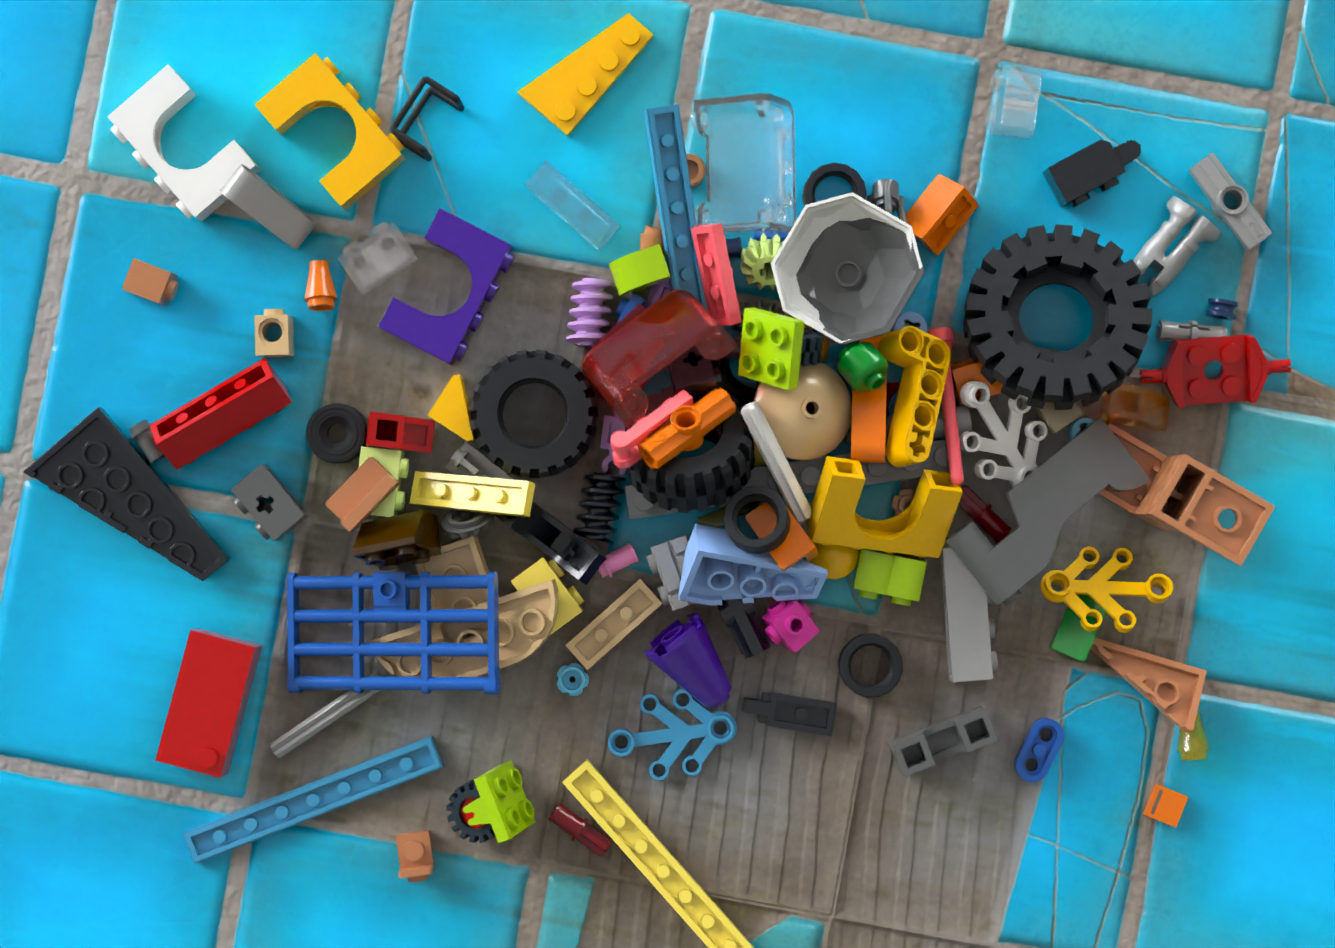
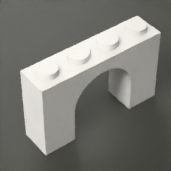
(141, 123)

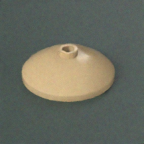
(805, 434)

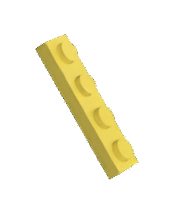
(472, 493)

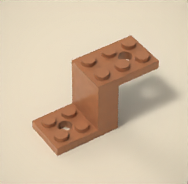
(1189, 499)

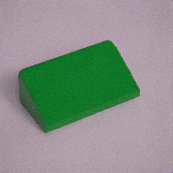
(1071, 637)

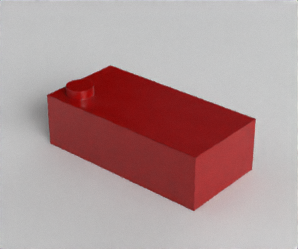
(208, 702)

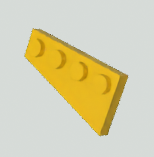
(583, 77)

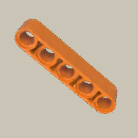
(869, 421)

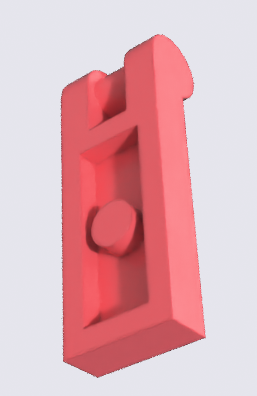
(626, 442)

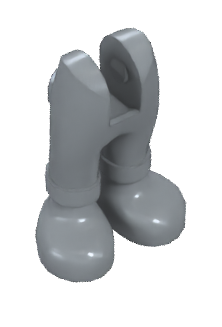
(1171, 265)

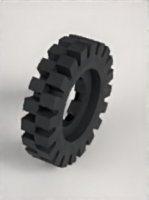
(1068, 260)

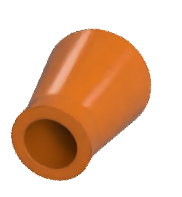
(320, 288)

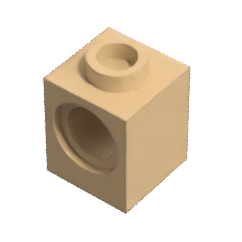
(281, 348)

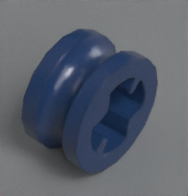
(1221, 309)

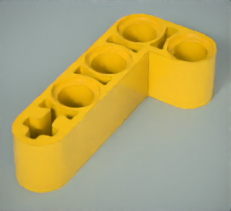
(920, 392)

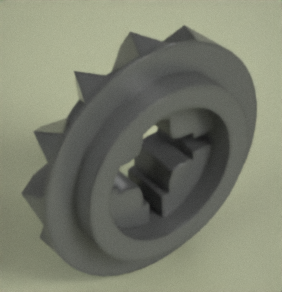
(466, 523)

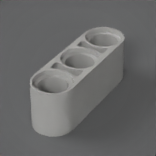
(268, 206)

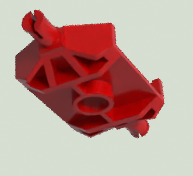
(1240, 375)

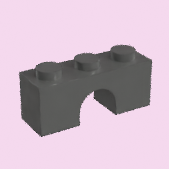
(953, 735)

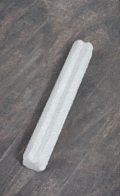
(776, 461)

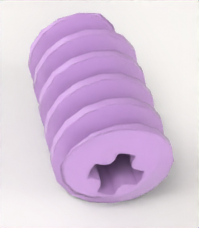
(589, 311)

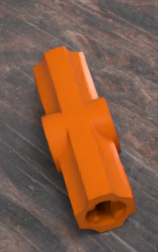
(686, 428)

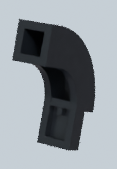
(557, 542)

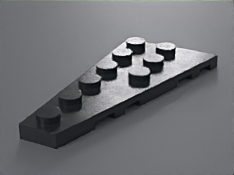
(116, 484)

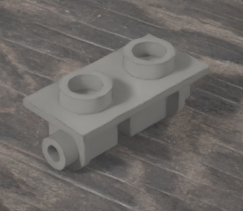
(472, 463)

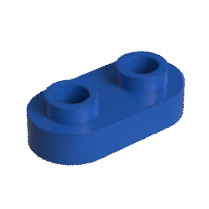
(1041, 750)

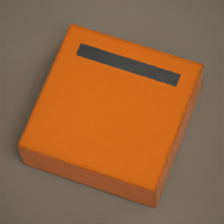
(1165, 805)

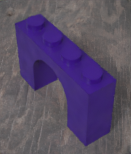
(446, 335)

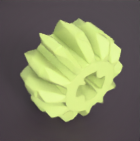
(758, 259)

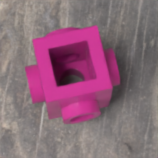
(789, 624)

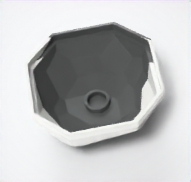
(847, 268)

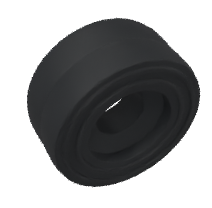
(318, 433)

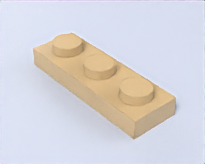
(613, 624)

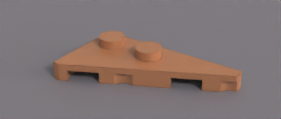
(1163, 682)

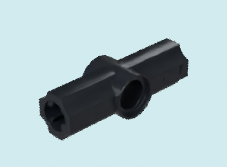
(745, 626)

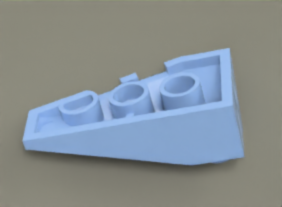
(721, 571)

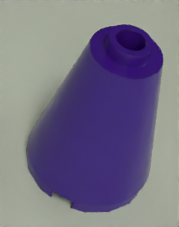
(691, 660)

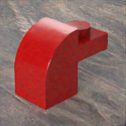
(400, 432)

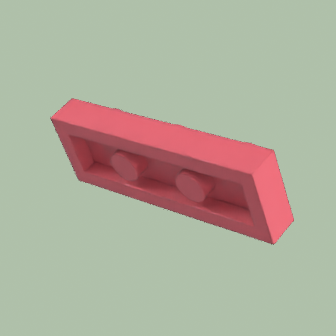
(716, 273)

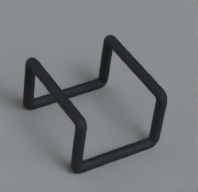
(435, 89)

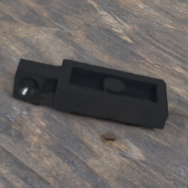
(793, 712)

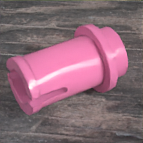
(618, 560)

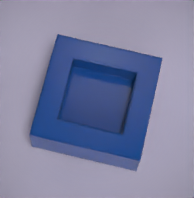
(627, 305)

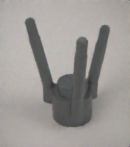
(887, 197)

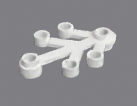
(1005, 439)

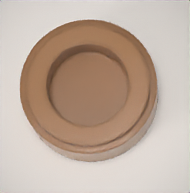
(696, 169)

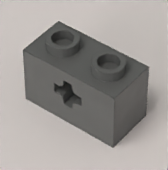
(265, 484)

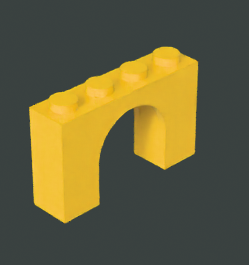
(316, 86)
(915, 531)

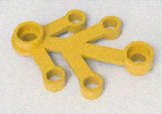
(1101, 589)

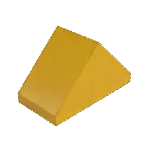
(453, 409)

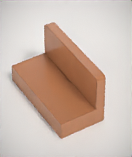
(362, 494)

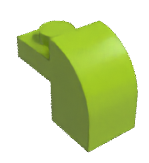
(639, 270)

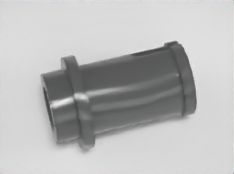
(142, 434)

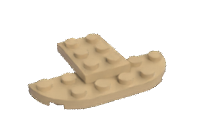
(523, 618)

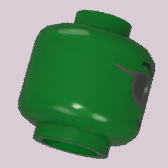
(862, 366)

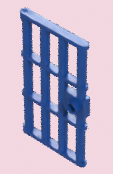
(392, 606)

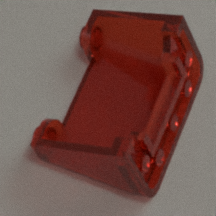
(647, 346)

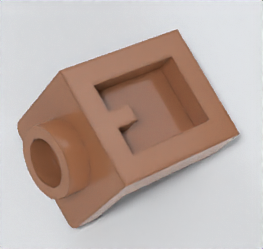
(415, 855)

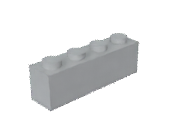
(966, 622)

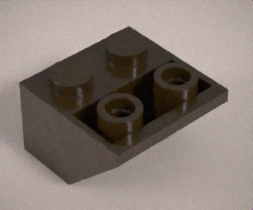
(398, 540)

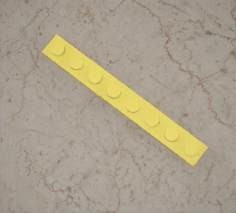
(653, 859)

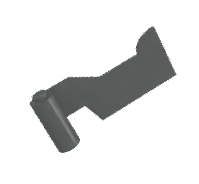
(1041, 507)

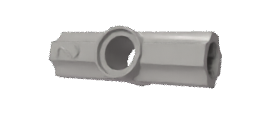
(1244, 219)

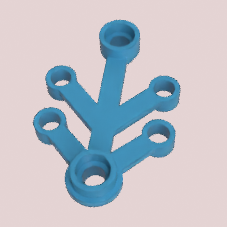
(678, 734)

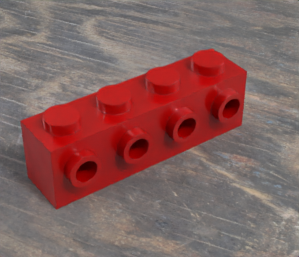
(220, 414)

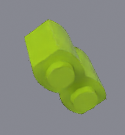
(890, 576)

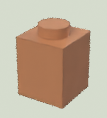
(151, 282)

